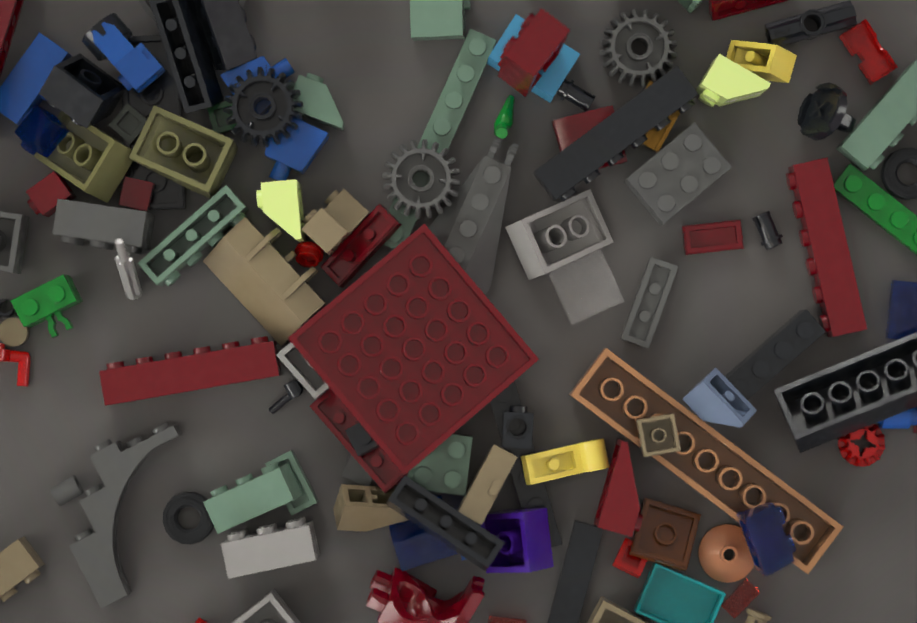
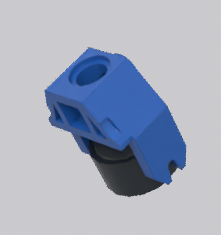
(110, 41)

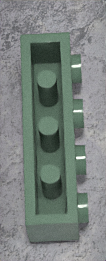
(193, 236)

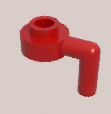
(23, 359)

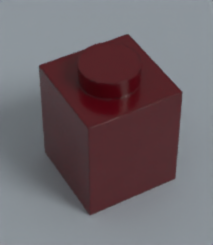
(47, 192)

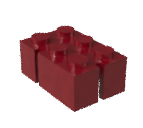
(532, 51)

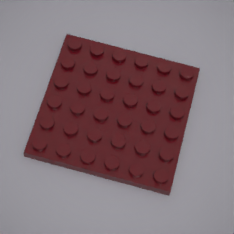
(413, 349)

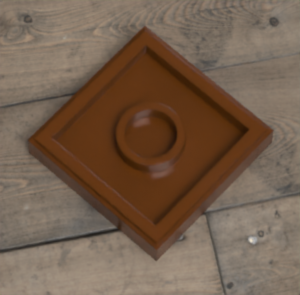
(665, 534)

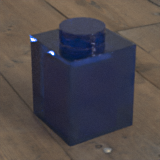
(41, 132)

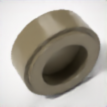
(13, 333)

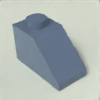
(719, 401)

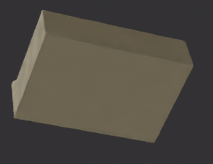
(486, 484)

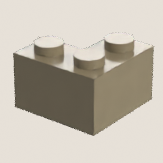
(336, 222)

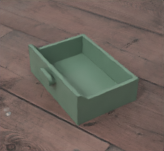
(438, 19)

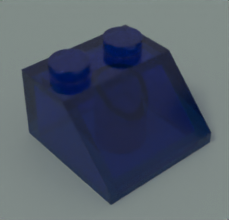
(766, 537)
(416, 546)

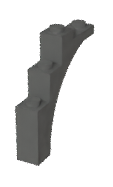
(98, 551)

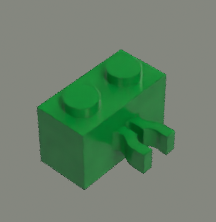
(47, 302)

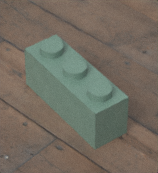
(252, 496)

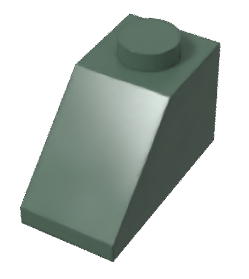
(317, 101)

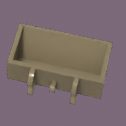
(265, 279)

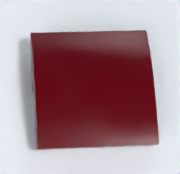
(574, 126)

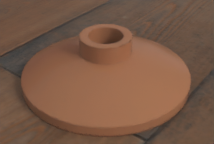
(712, 551)

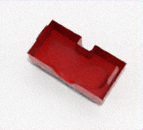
(864, 42)

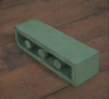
(883, 122)

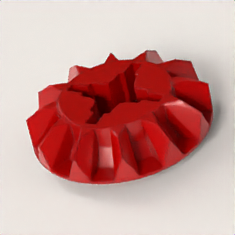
(870, 455)

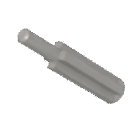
(127, 271)

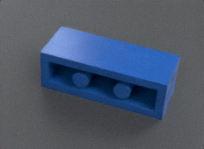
(22, 86)

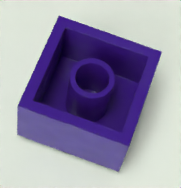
(525, 538)

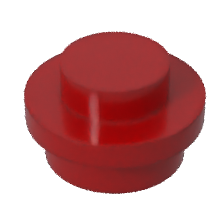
(308, 254)

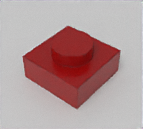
(628, 563)

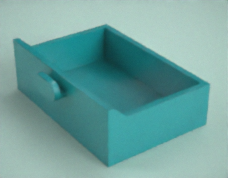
(677, 598)

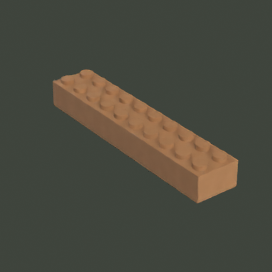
(706, 457)

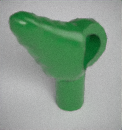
(505, 118)

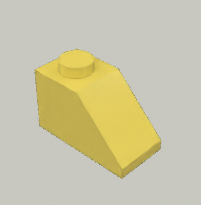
(763, 59)

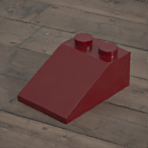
(619, 499)

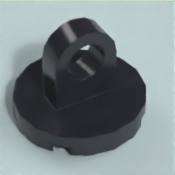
(825, 112)

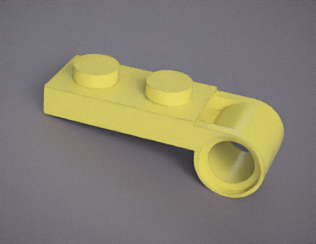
(565, 461)

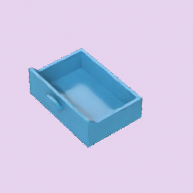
(556, 73)

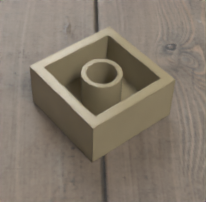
(658, 435)

